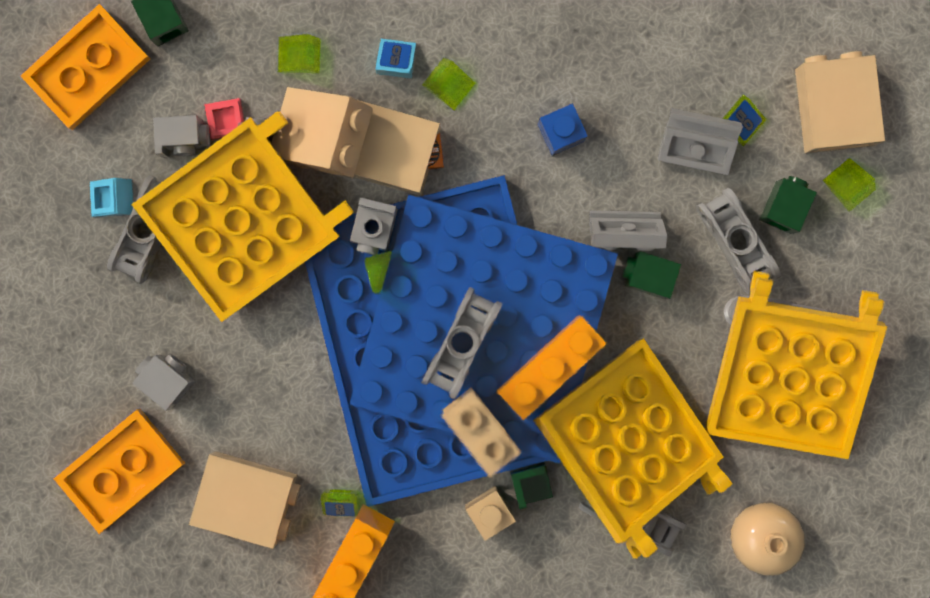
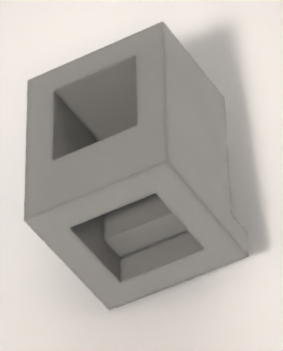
(180, 134)
(373, 211)

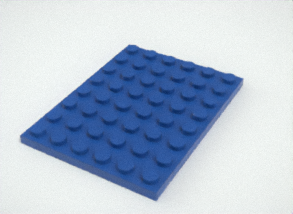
(391, 453)

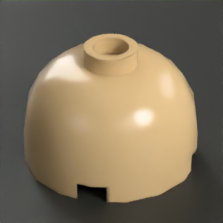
(767, 539)

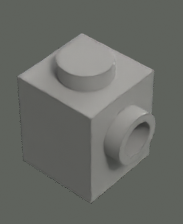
(163, 380)

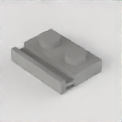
(699, 141)
(627, 230)

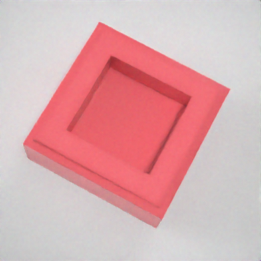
(223, 117)

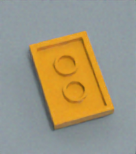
(85, 67)
(119, 471)

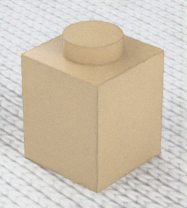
(490, 513)

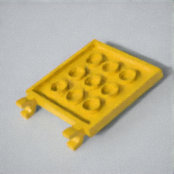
(238, 217)
(796, 373)
(631, 444)

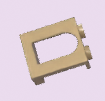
(480, 432)

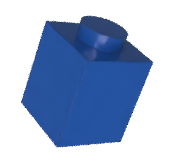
(562, 129)

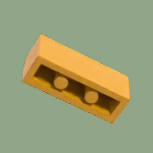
(551, 367)
(355, 555)

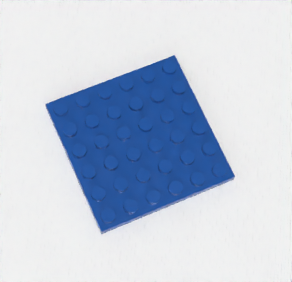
(432, 265)

